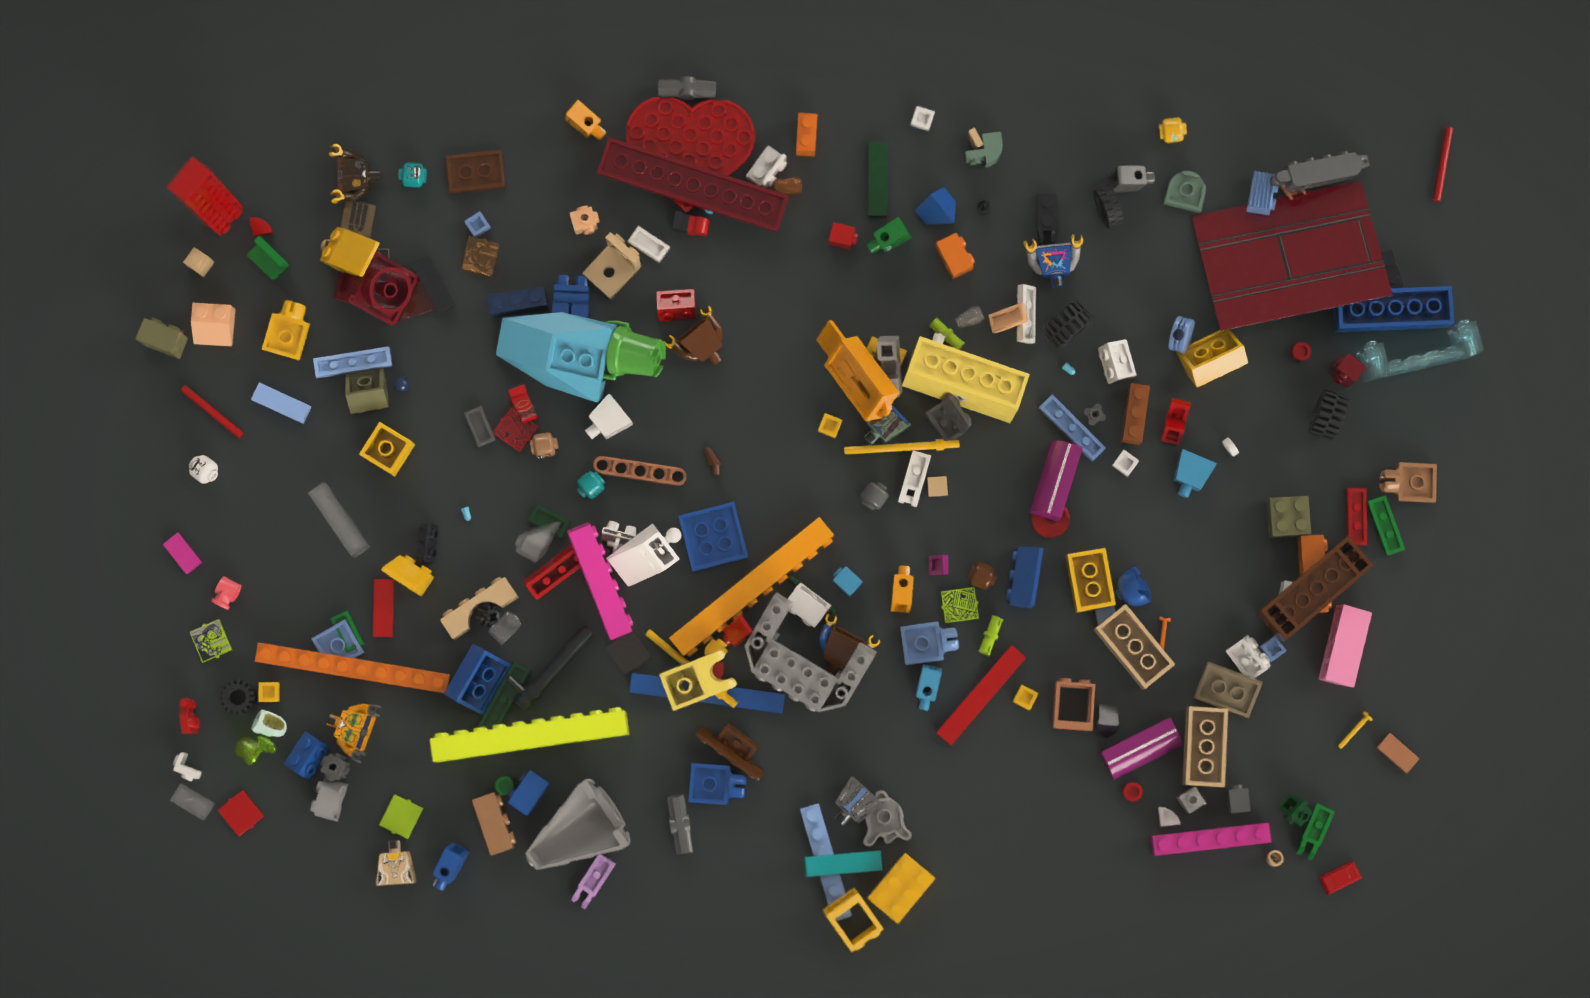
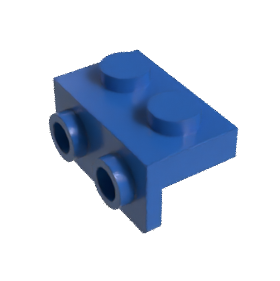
(307, 755)

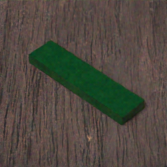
(877, 179)
(503, 698)

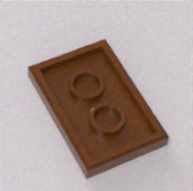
(475, 171)

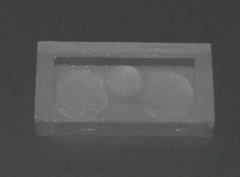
(192, 802)

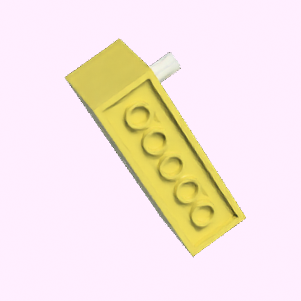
(971, 379)

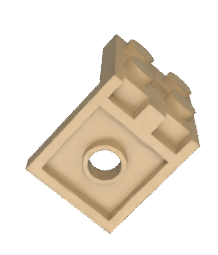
(615, 256)

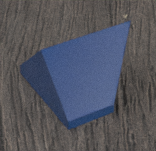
(937, 208)

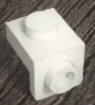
(187, 772)

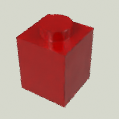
(842, 236)

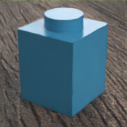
(846, 581)

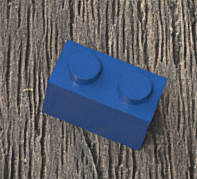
(528, 792)

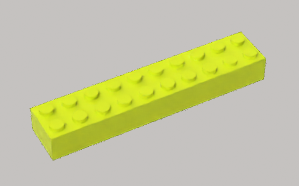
(529, 736)

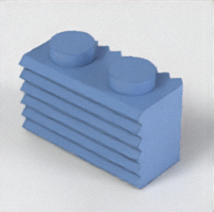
(1261, 194)

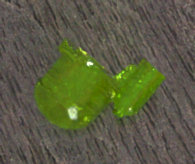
(250, 749)

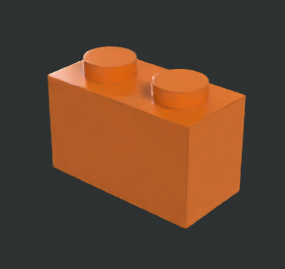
(806, 134)
(954, 255)

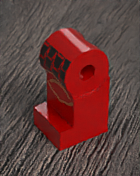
(522, 404)

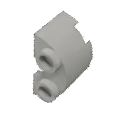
(329, 799)

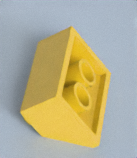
(1213, 357)

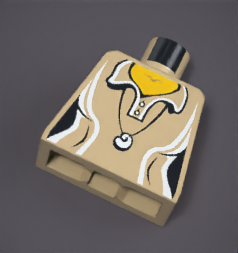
(395, 866)

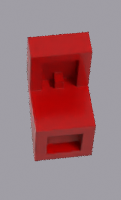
(1175, 421)

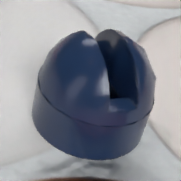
(401, 384)

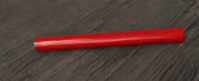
(1442, 164)
(213, 412)

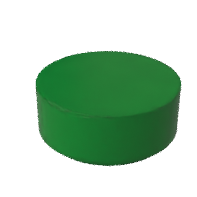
(504, 785)

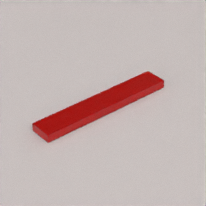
(981, 695)

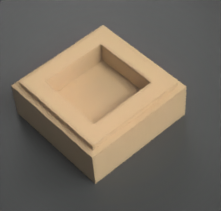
(975, 139)
(937, 486)

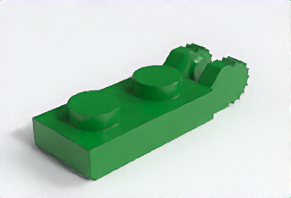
(1315, 829)

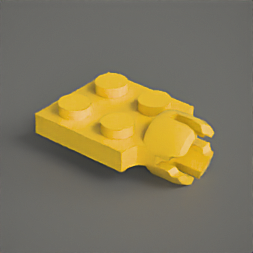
(287, 331)

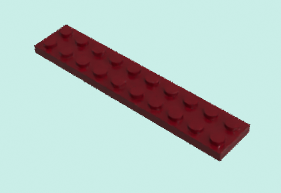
(693, 185)

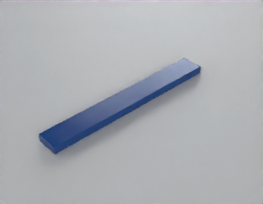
(745, 697)

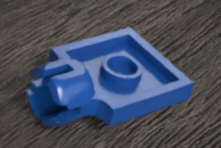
(714, 784)

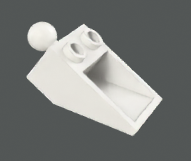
(640, 555)

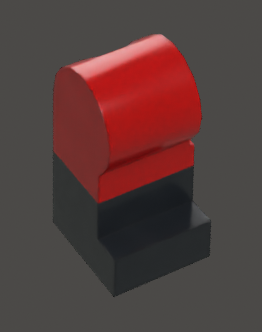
(690, 224)

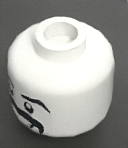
(203, 469)

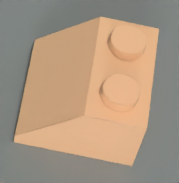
(212, 324)

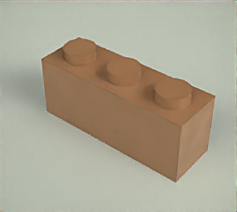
(494, 823)

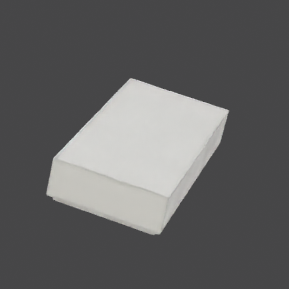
(648, 244)

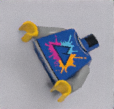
(1054, 260)

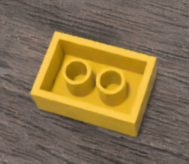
(1090, 580)
(901, 888)

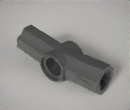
(687, 88)
(680, 824)

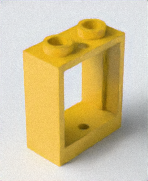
(843, 904)

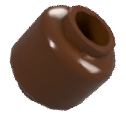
(982, 575)

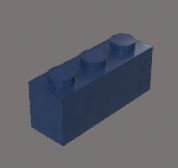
(517, 302)

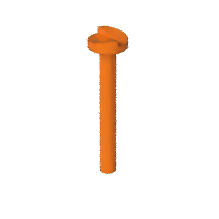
(1163, 631)

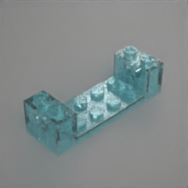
(1463, 338)

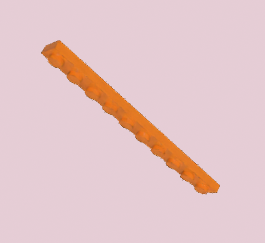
(352, 667)

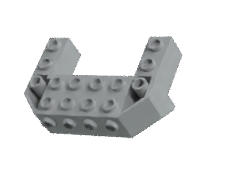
(796, 674)

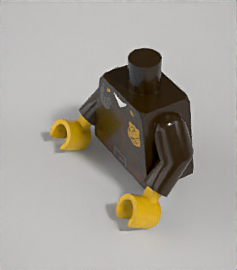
(352, 175)

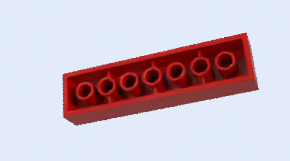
(206, 197)

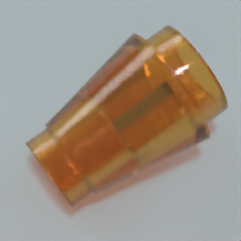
(789, 185)

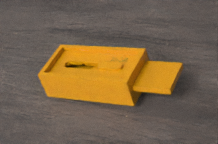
(857, 373)

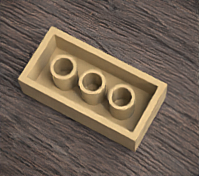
(1134, 647)
(1205, 746)

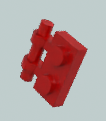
(188, 719)

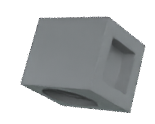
(1190, 800)

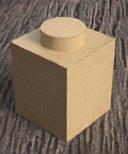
(198, 262)

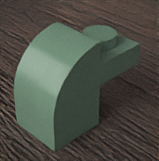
(989, 153)

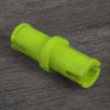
(950, 337)
(990, 635)

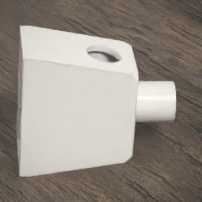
(608, 419)

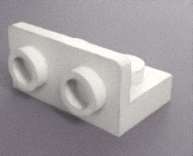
(766, 167)
(1117, 361)
(1248, 657)

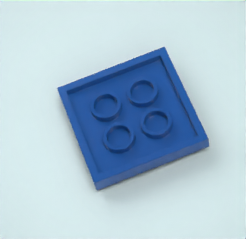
(713, 536)

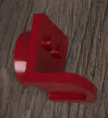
(380, 291)

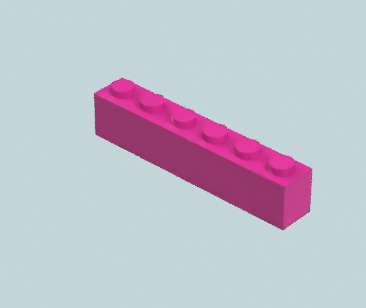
(599, 580)
(1210, 839)

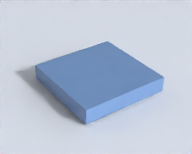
(330, 642)

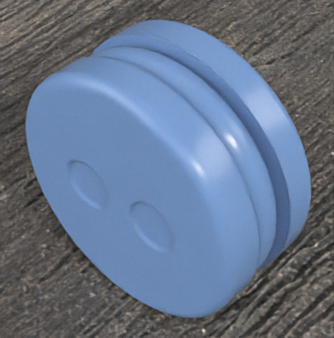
(1181, 334)

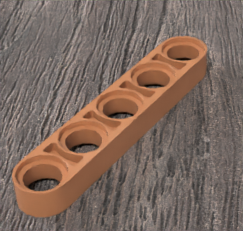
(630, 471)

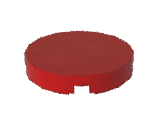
(1050, 528)

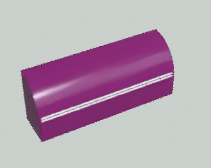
(1056, 480)
(1141, 748)

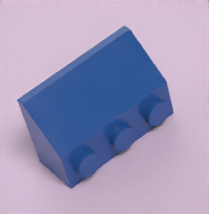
(1024, 577)
(477, 679)

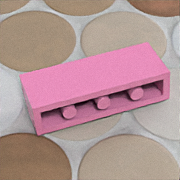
(1345, 645)

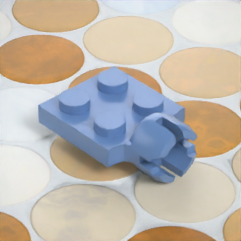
(927, 642)

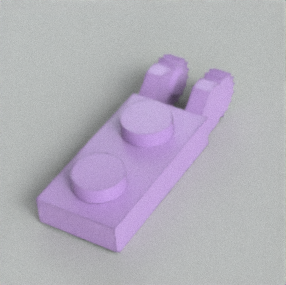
(594, 878)

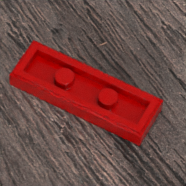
(1356, 515)
(383, 608)

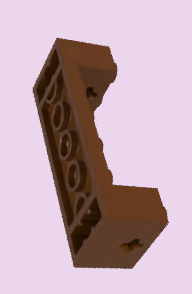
(1314, 589)

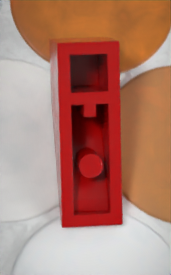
(737, 631)

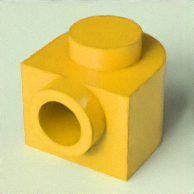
(715, 645)

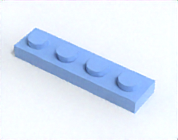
(352, 362)

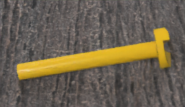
(1355, 729)

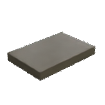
(1228, 689)

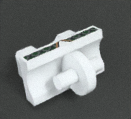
(617, 538)

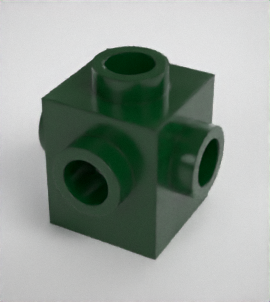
(1295, 809)

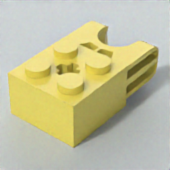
(701, 680)

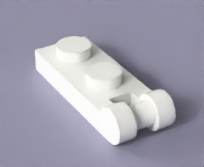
(914, 477)

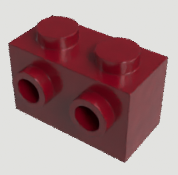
(1346, 370)

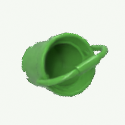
(633, 353)

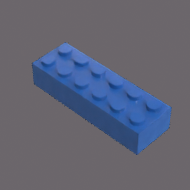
(1401, 311)

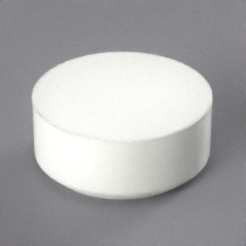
(1230, 447)

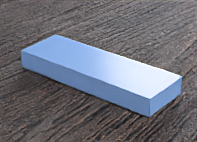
(281, 403)

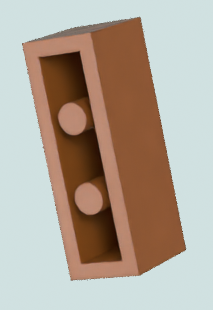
(1135, 414)

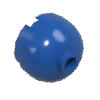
(1133, 588)

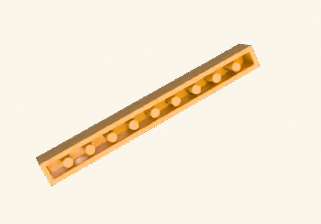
(751, 587)

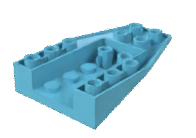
(558, 351)

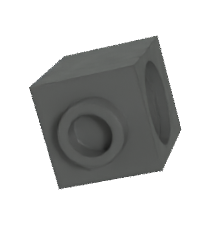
(1238, 799)

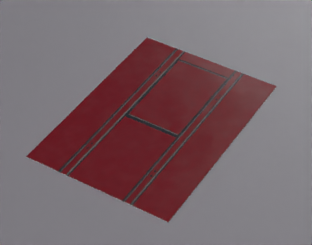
(1293, 261)

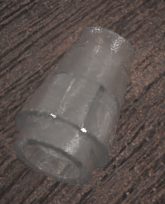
(970, 317)

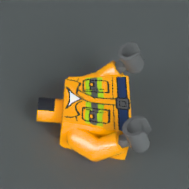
(354, 728)

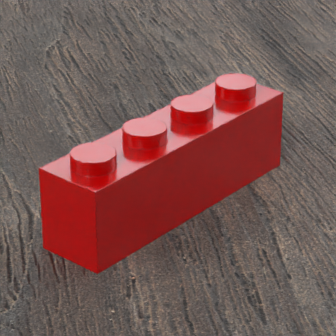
(552, 573)

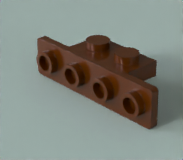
(733, 746)

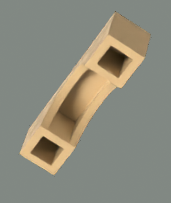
(458, 621)

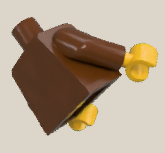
(700, 340)

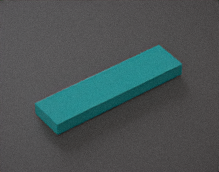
(842, 863)

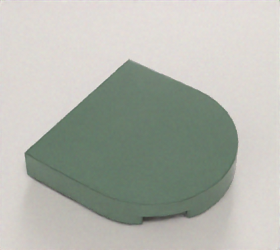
(1186, 191)

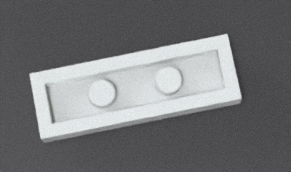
(1026, 331)

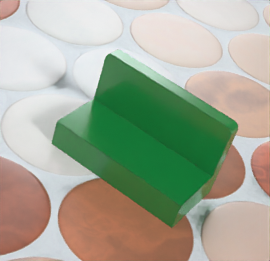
(267, 259)

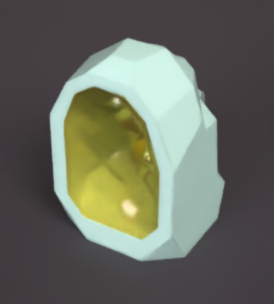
(269, 724)

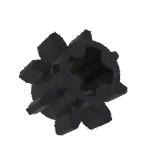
(487, 615)

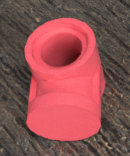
(226, 591)

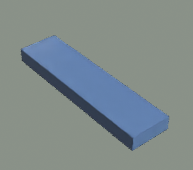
(1071, 427)

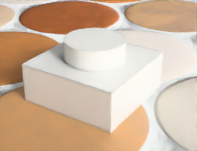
(922, 118)
(1125, 463)

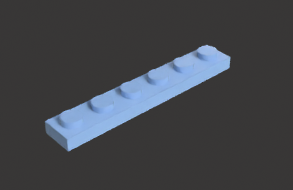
(821, 846)

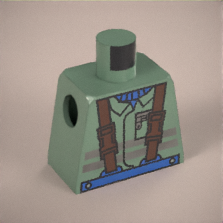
(887, 427)

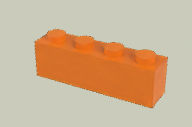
(1311, 550)

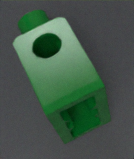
(897, 235)

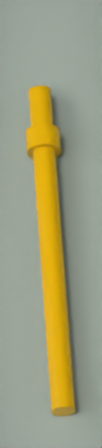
(939, 445)
(681, 660)

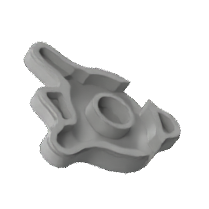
(886, 822)

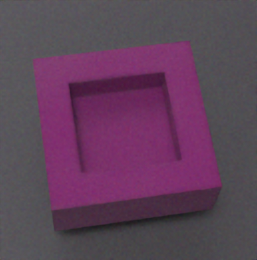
(938, 565)

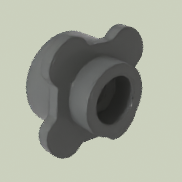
(1094, 419)

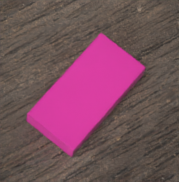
(182, 553)

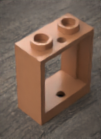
(1071, 725)

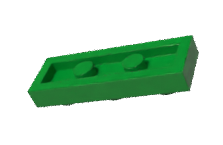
(1385, 525)

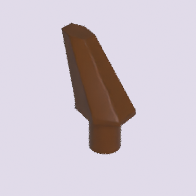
(713, 461)

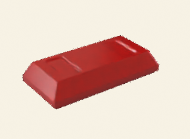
(1340, 877)

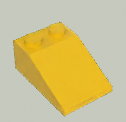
(349, 252)
(408, 574)

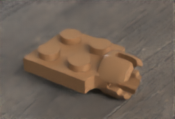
(1411, 482)

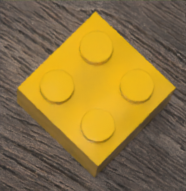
(387, 449)

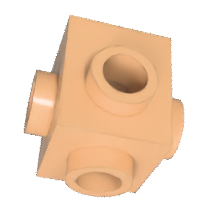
(581, 226)

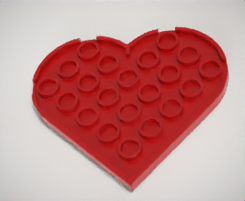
(709, 135)

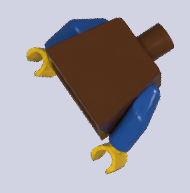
(839, 645)

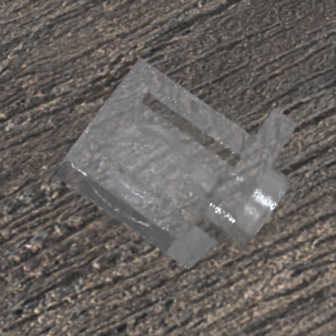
(505, 627)

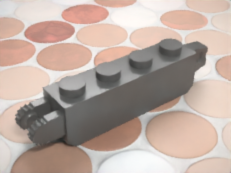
(1320, 172)

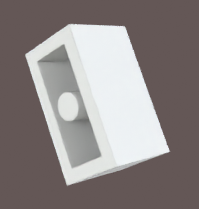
(808, 605)

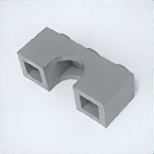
(889, 356)

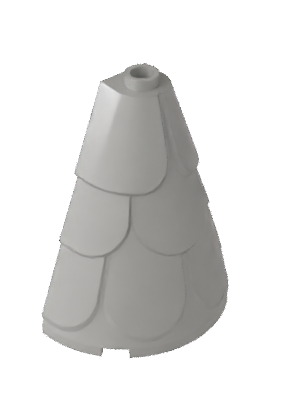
(580, 829)

